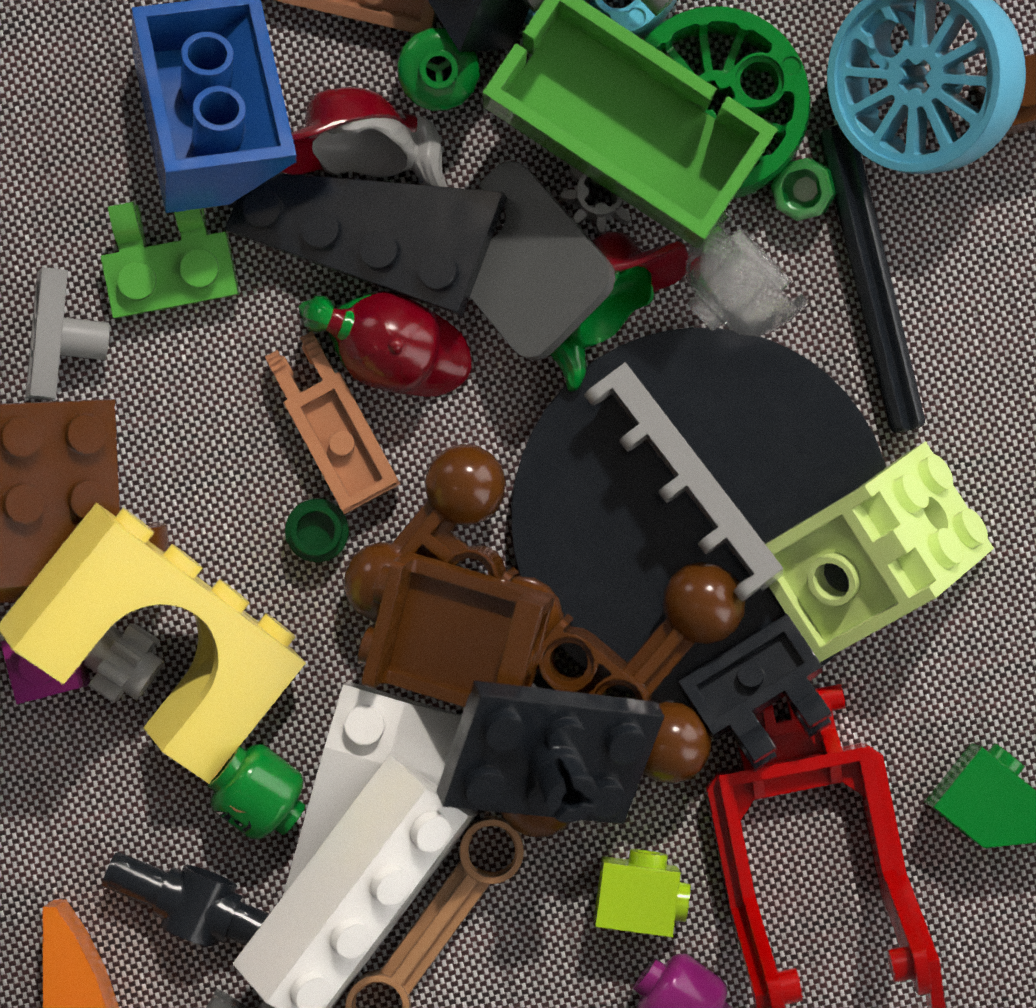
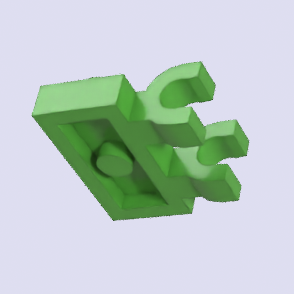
(168, 273)

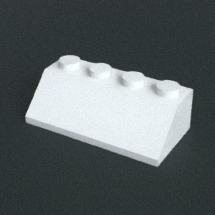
(352, 890)

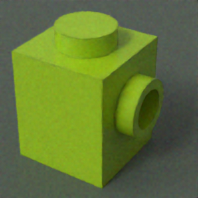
(641, 894)

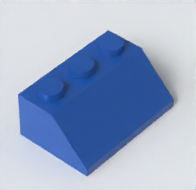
(210, 100)

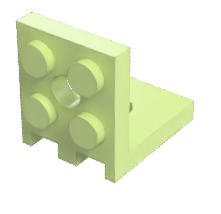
(895, 539)

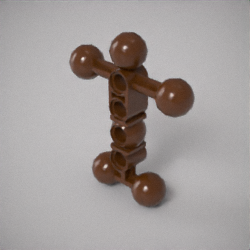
(698, 602)

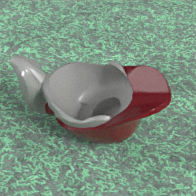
(365, 135)

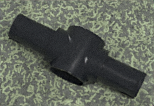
(189, 901)

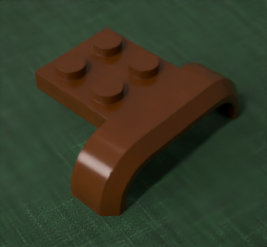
(52, 473)

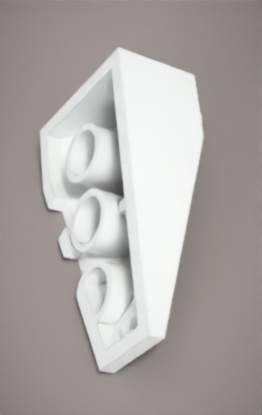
(360, 738)

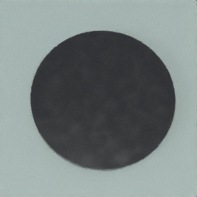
(592, 513)

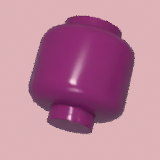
(680, 984)

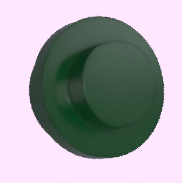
(317, 530)

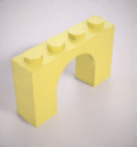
(114, 570)

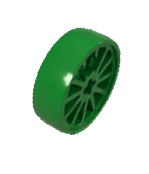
(775, 58)

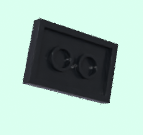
(549, 753)

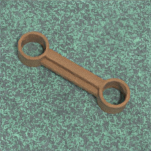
(440, 918)

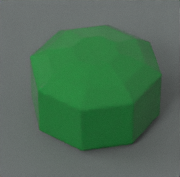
(803, 189)

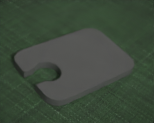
(539, 269)

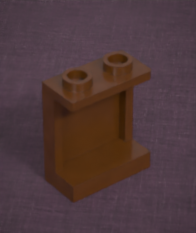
(451, 628)

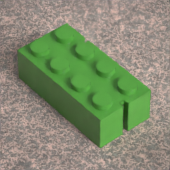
(627, 117)

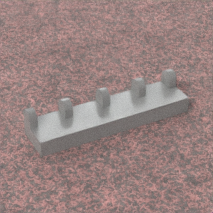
(690, 476)

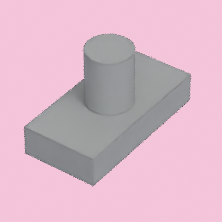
(57, 336)

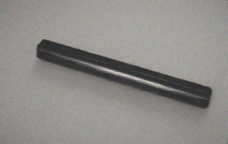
(873, 282)

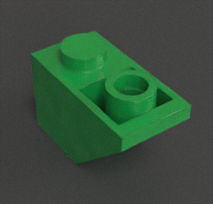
(987, 798)

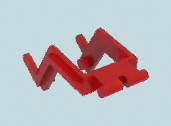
(800, 766)

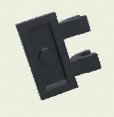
(752, 678)

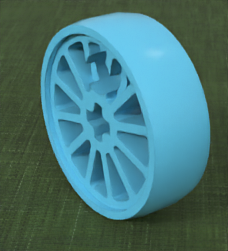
(867, 35)

